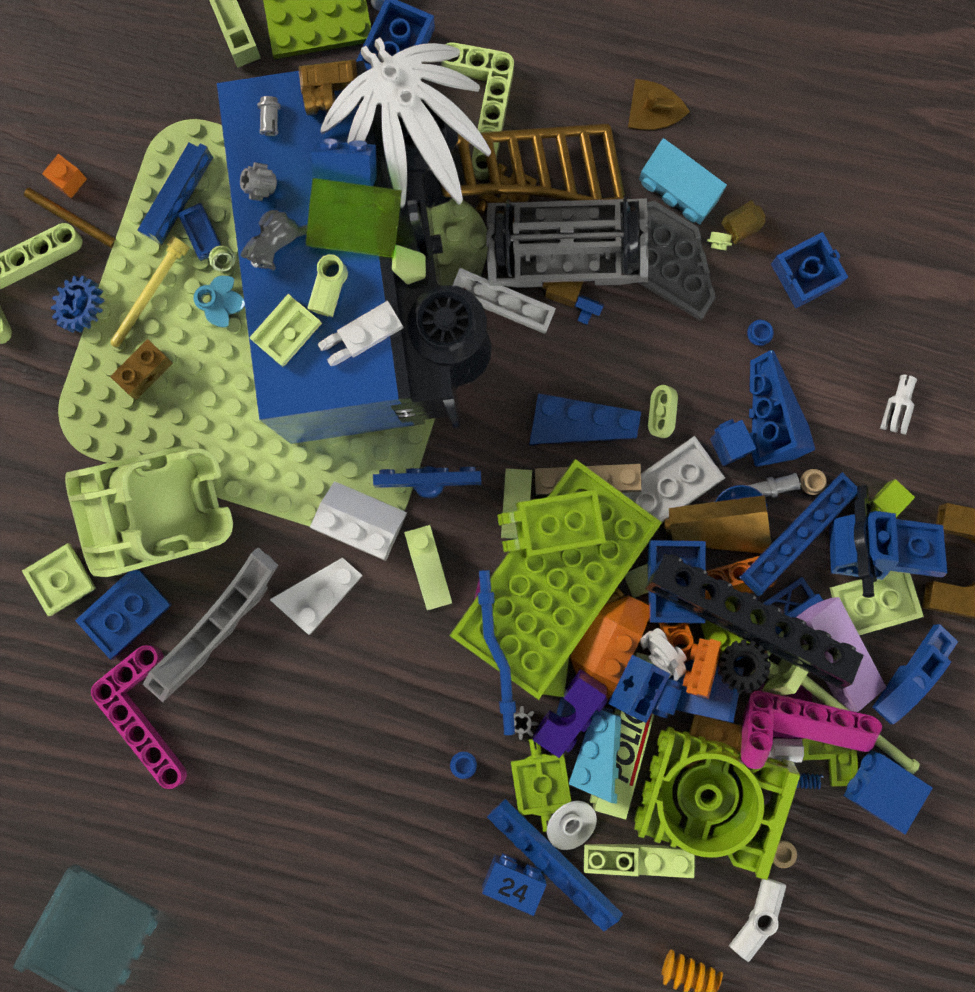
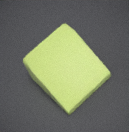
(409, 264)
(637, 580)

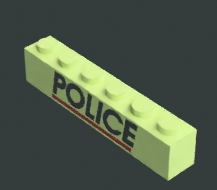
(628, 759)

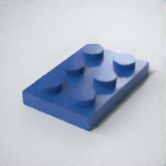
(123, 613)

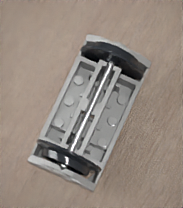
(547, 247)

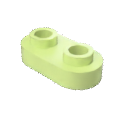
(663, 411)

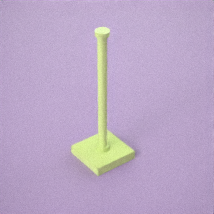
(790, 679)

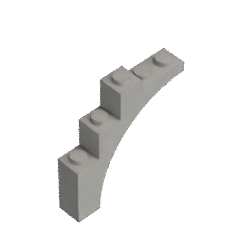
(214, 627)

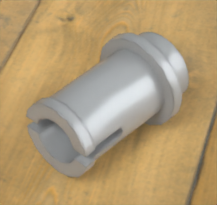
(269, 115)

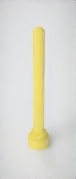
(175, 250)

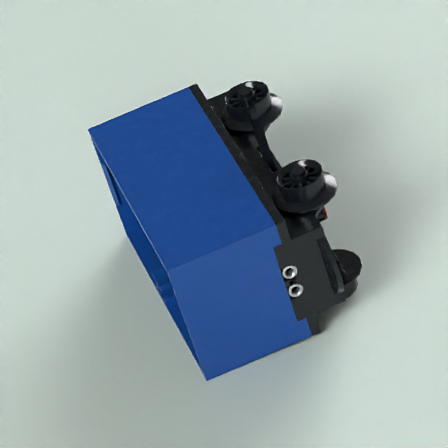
(444, 326)

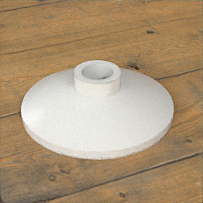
(571, 825)

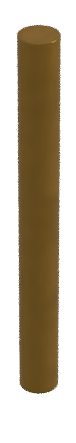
(69, 217)

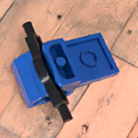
(877, 543)

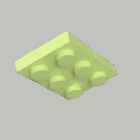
(893, 602)

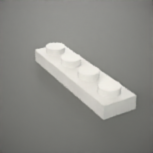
(506, 301)

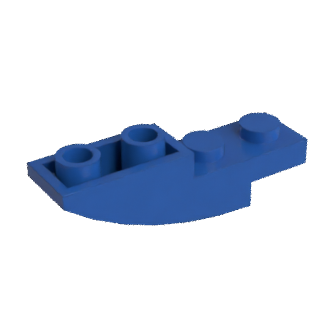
(916, 678)

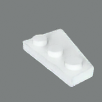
(317, 595)

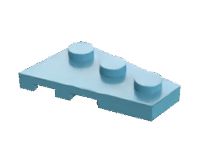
(596, 761)

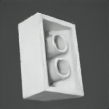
(358, 520)

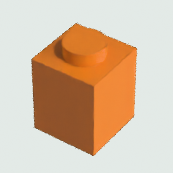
(64, 176)

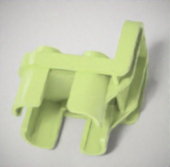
(147, 509)

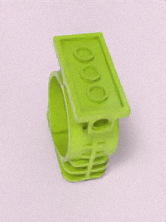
(661, 818)

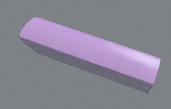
(833, 618)

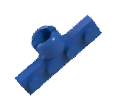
(428, 480)

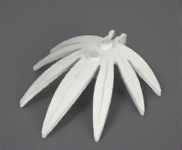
(399, 91)

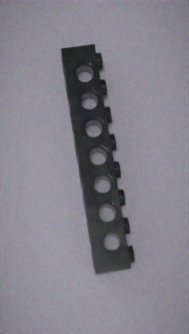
(845, 657)

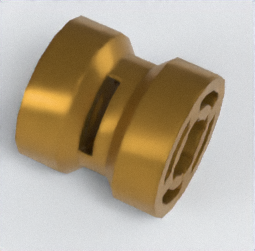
(318, 98)

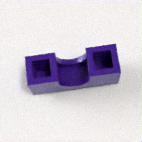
(558, 732)

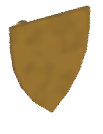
(654, 106)

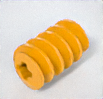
(689, 974)

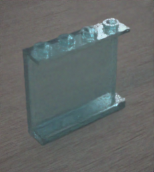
(87, 934)

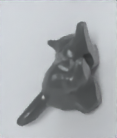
(276, 232)

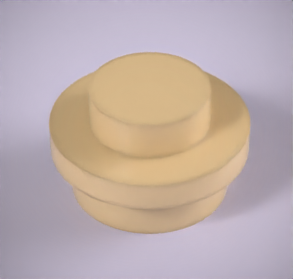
(813, 482)

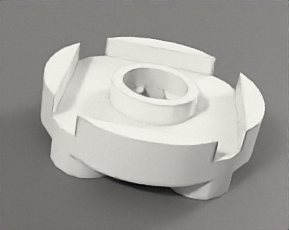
(664, 654)

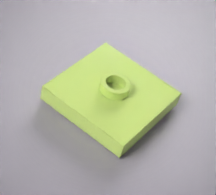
(59, 579)

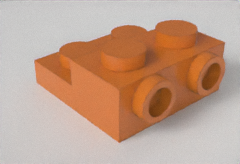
(706, 659)

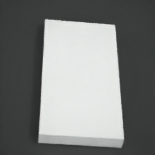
(676, 480)

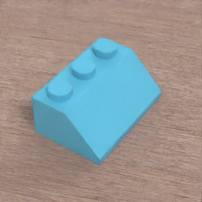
(681, 182)

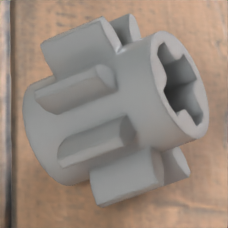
(258, 181)
(520, 730)

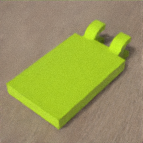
(555, 523)

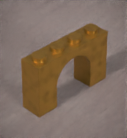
(946, 597)

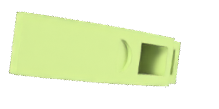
(638, 860)

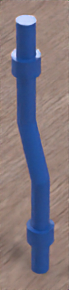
(507, 705)

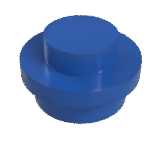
(760, 332)
(463, 765)

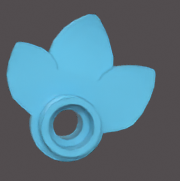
(223, 300)

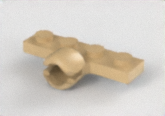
(622, 477)

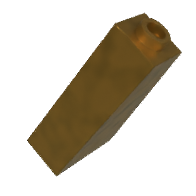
(723, 524)

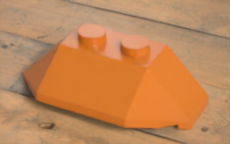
(611, 641)

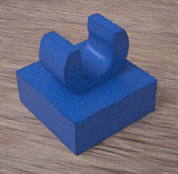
(588, 307)

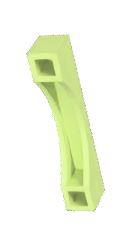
(235, 31)

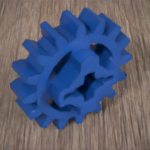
(77, 301)

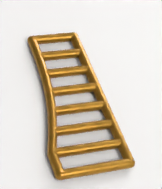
(545, 189)

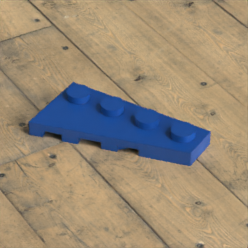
(569, 420)

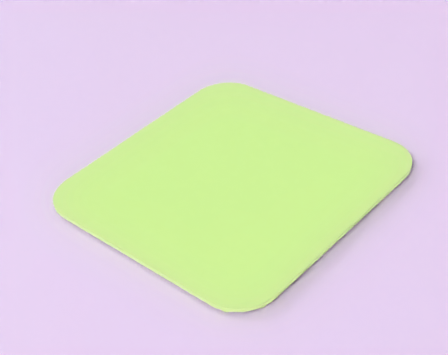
(210, 387)

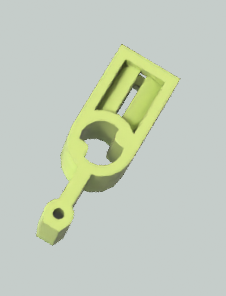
(516, 489)

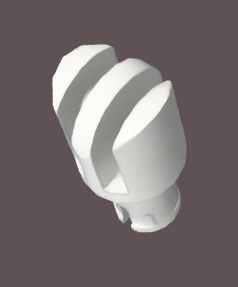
(901, 403)

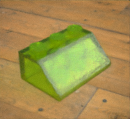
(353, 217)

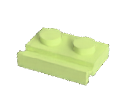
(285, 330)

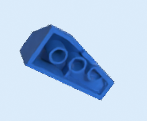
(777, 419)

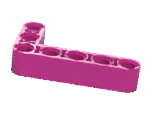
(135, 717)
(803, 719)

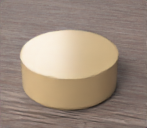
(785, 854)

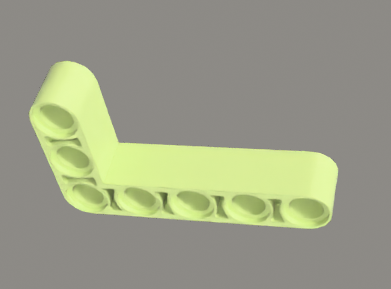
(495, 80)
(34, 260)

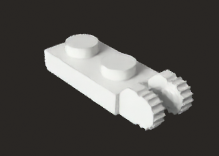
(362, 333)

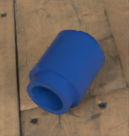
(668, 699)

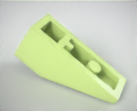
(428, 567)

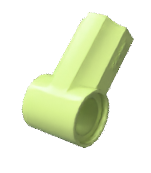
(327, 289)

